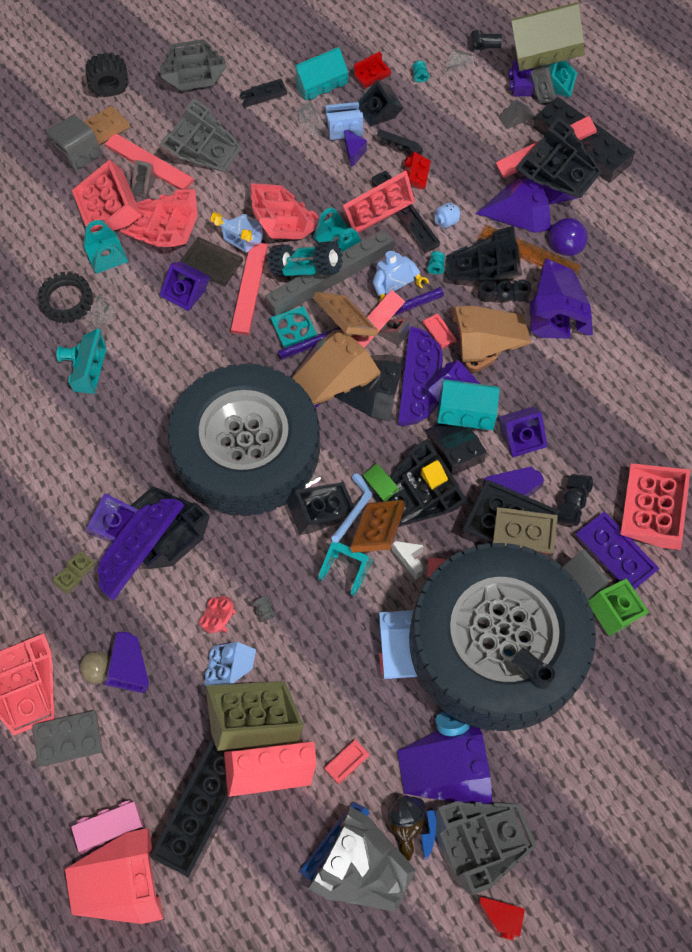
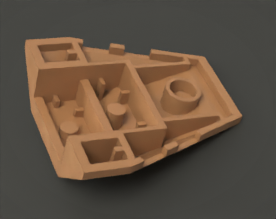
(488, 331)
(335, 367)

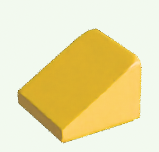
(434, 474)

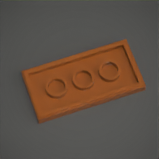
(378, 526)

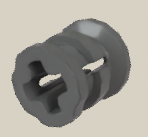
(264, 608)

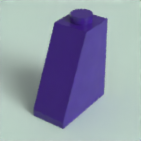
(524, 480)
(126, 664)

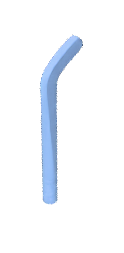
(367, 494)

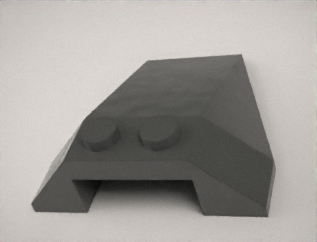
(192, 65)
(201, 139)
(481, 842)

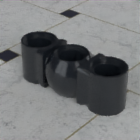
(495, 291)
(574, 499)

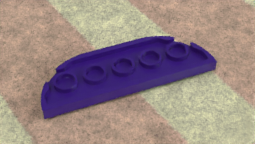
(421, 367)
(134, 544)

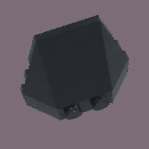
(560, 161)
(487, 259)
(377, 396)
(418, 497)
(180, 536)

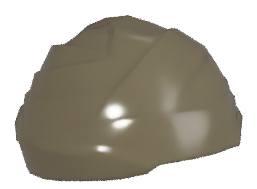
(94, 667)

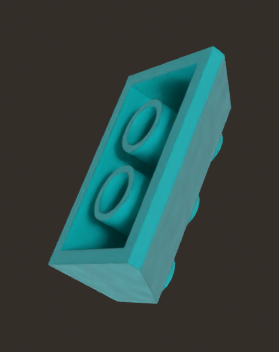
(321, 74)
(88, 362)
(468, 404)

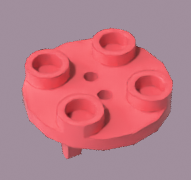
(217, 614)

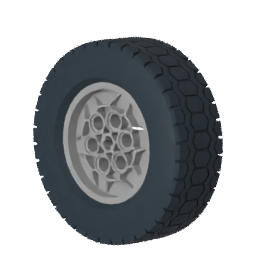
(480, 682)

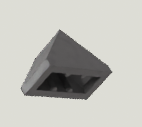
(516, 114)
(142, 178)
(395, 330)

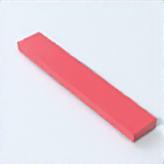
(507, 165)
(162, 169)
(249, 289)

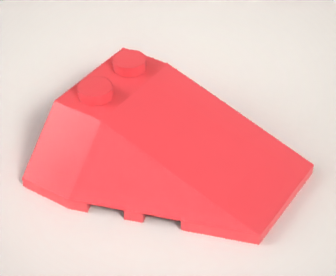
(280, 213)
(165, 220)
(26, 684)

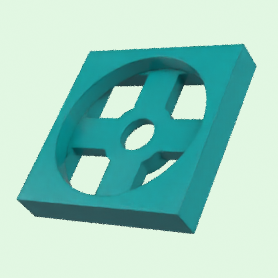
(290, 320)

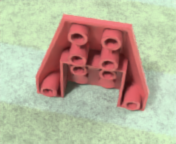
(116, 881)

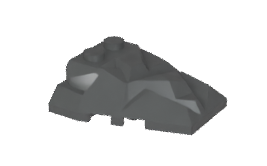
(363, 866)

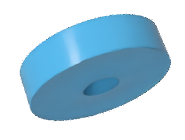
(449, 725)

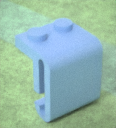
(342, 118)

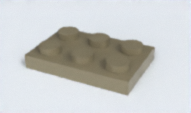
(526, 529)

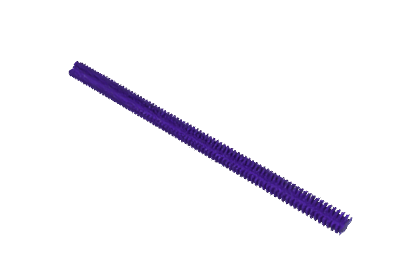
(297, 347)

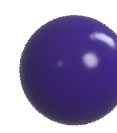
(568, 237)

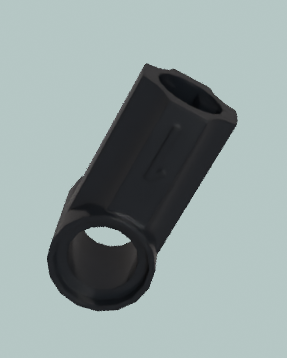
(479, 40)
(531, 666)

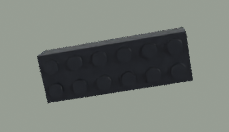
(607, 151)
(195, 816)

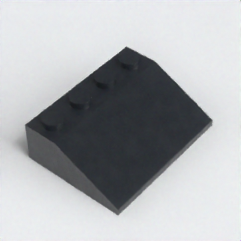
(482, 519)

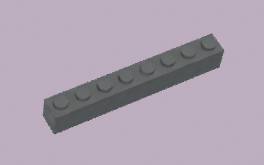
(304, 286)

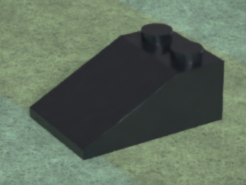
(457, 446)
(319, 507)

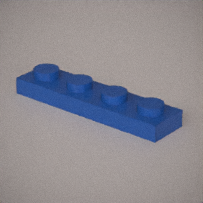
(320, 854)

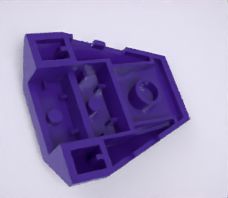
(562, 293)
(447, 768)

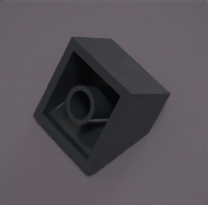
(379, 104)

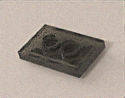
(212, 260)

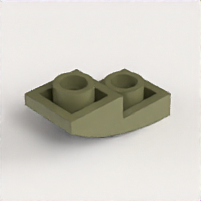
(74, 572)

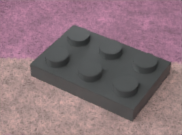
(67, 738)

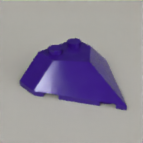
(520, 205)

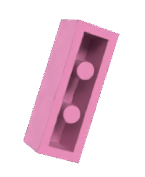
(107, 826)

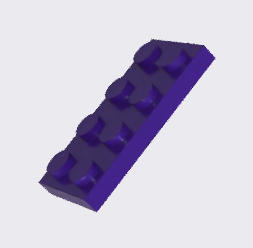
(616, 552)

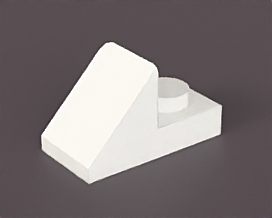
(406, 553)

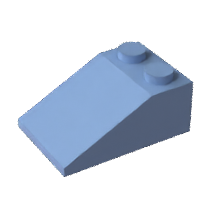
(395, 644)

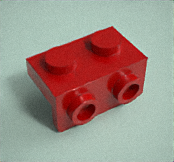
(371, 70)
(417, 169)

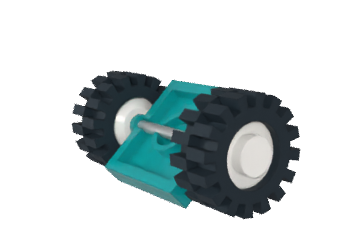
(306, 260)

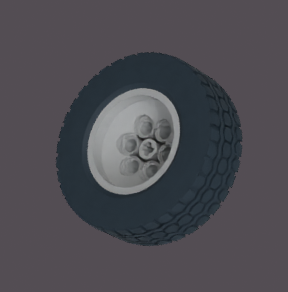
(242, 399)

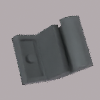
(75, 141)

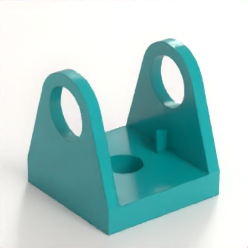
(334, 228)
(102, 241)
(333, 552)

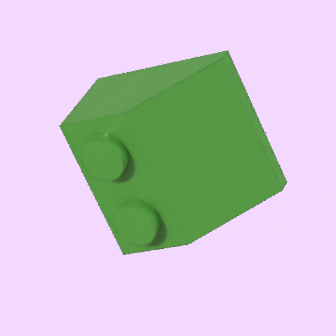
(617, 607)

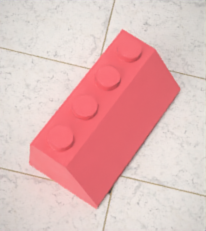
(269, 768)

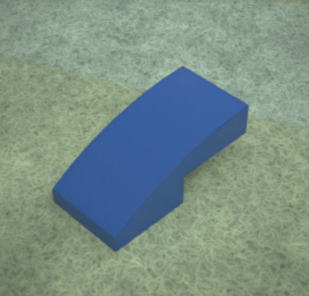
(427, 840)

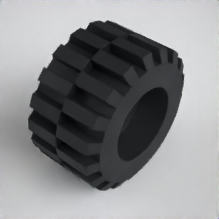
(106, 74)

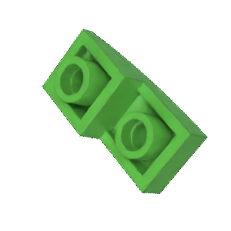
(381, 482)

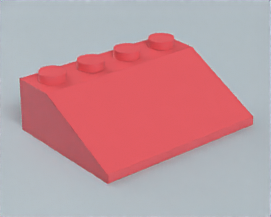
(107, 198)
(379, 203)
(656, 505)

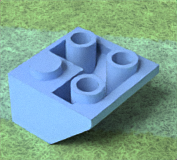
(229, 663)

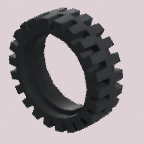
(68, 314)

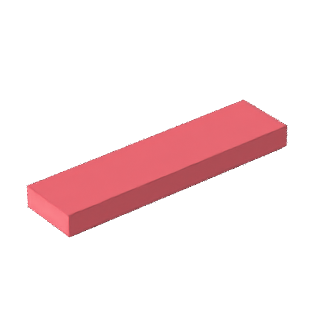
(381, 315)

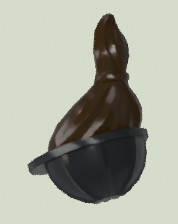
(406, 820)

